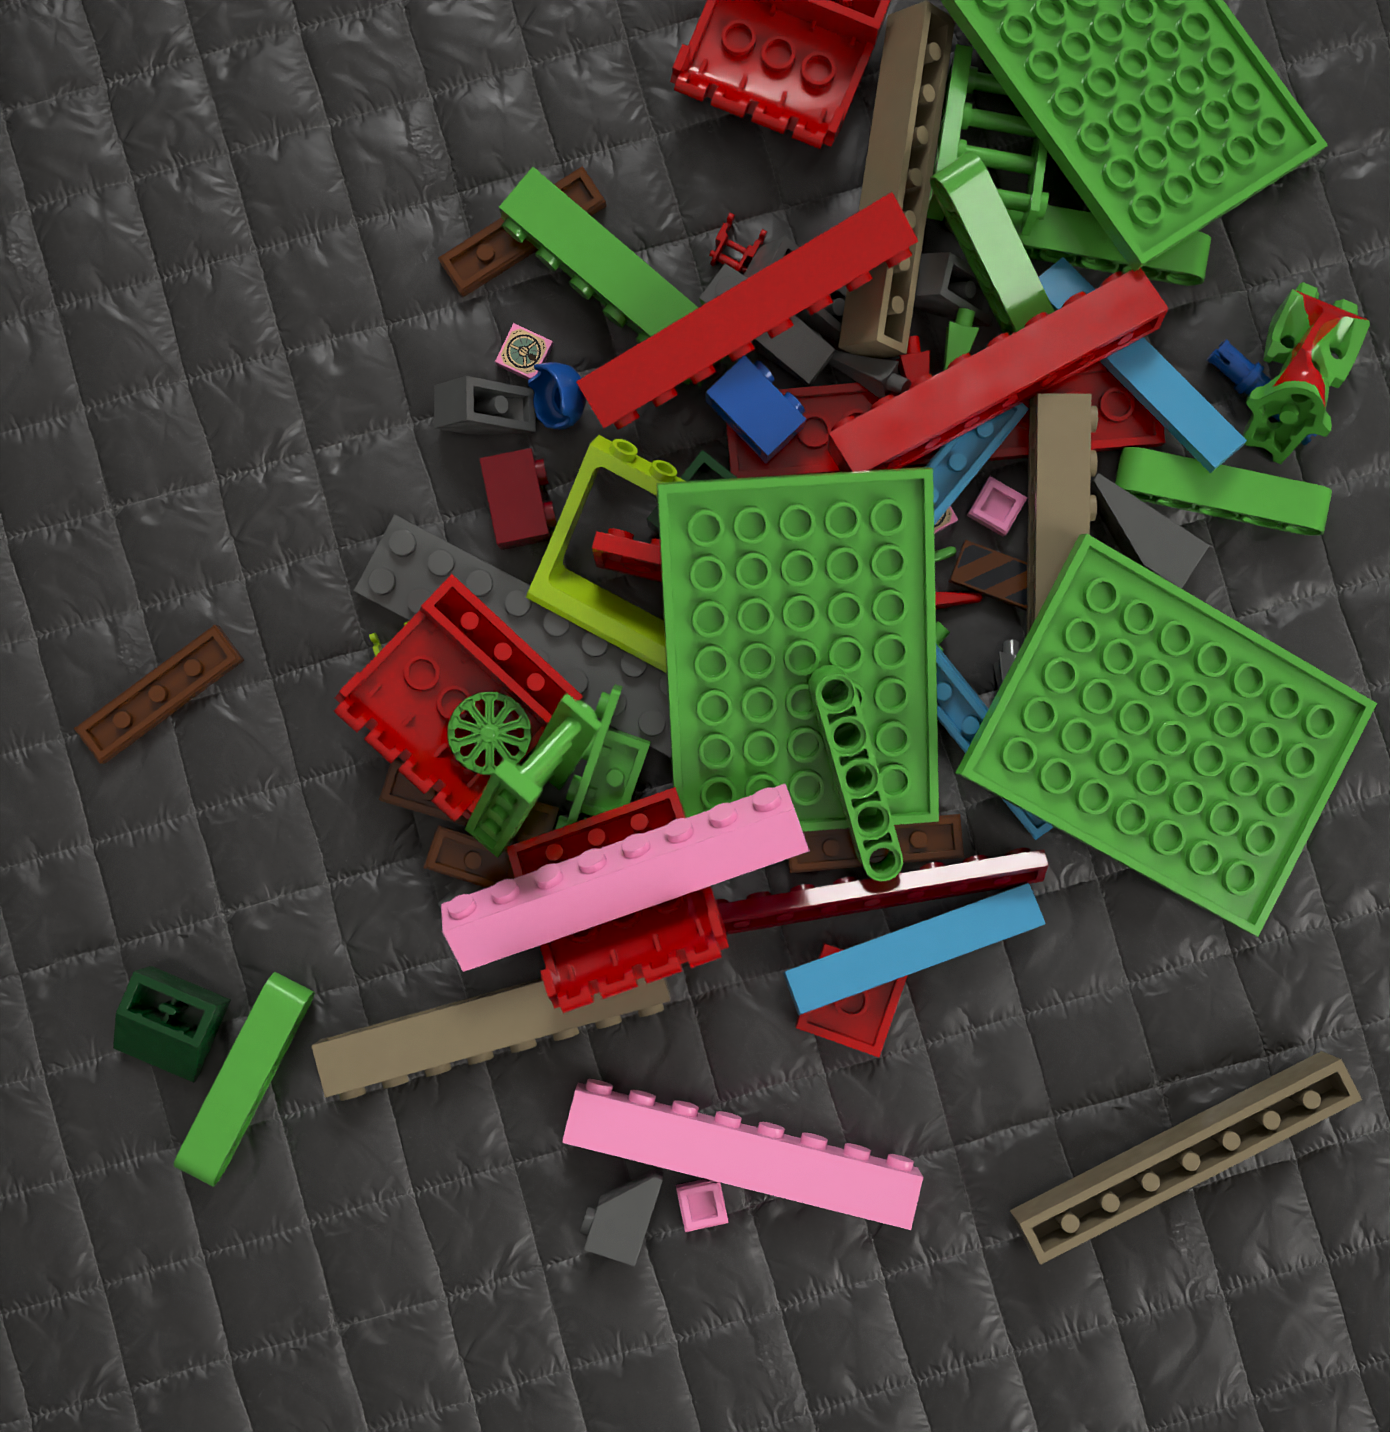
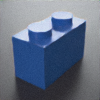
(756, 408)

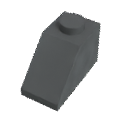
(947, 285)
(483, 407)
(622, 1218)

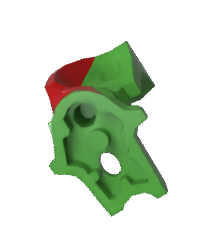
(1302, 339)

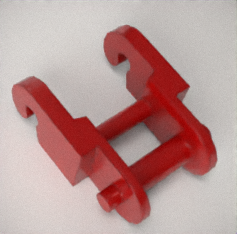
(722, 240)

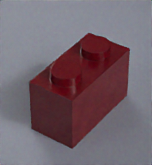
(517, 498)

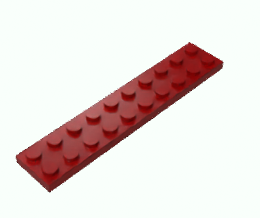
(1120, 425)

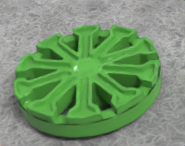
(488, 732)

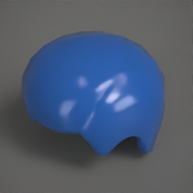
(557, 395)

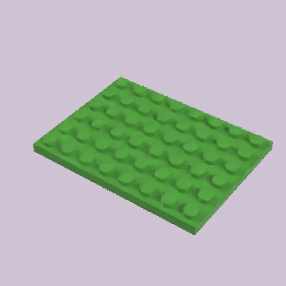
(1144, 107)
(768, 589)
(1166, 735)

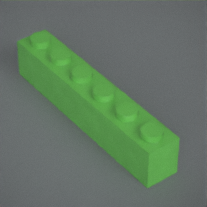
(592, 258)

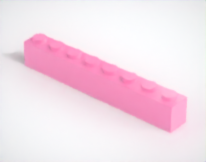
(623, 877)
(744, 1154)

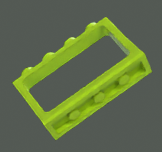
(579, 598)

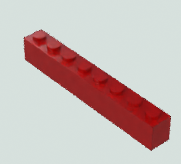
(749, 310)
(1000, 376)

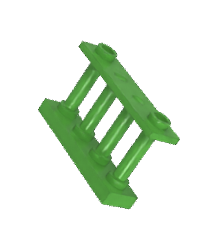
(959, 115)
(516, 788)

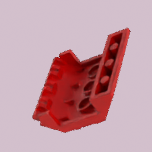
(782, 61)
(427, 671)
(633, 946)

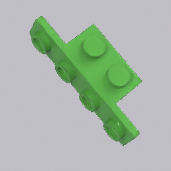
(611, 766)

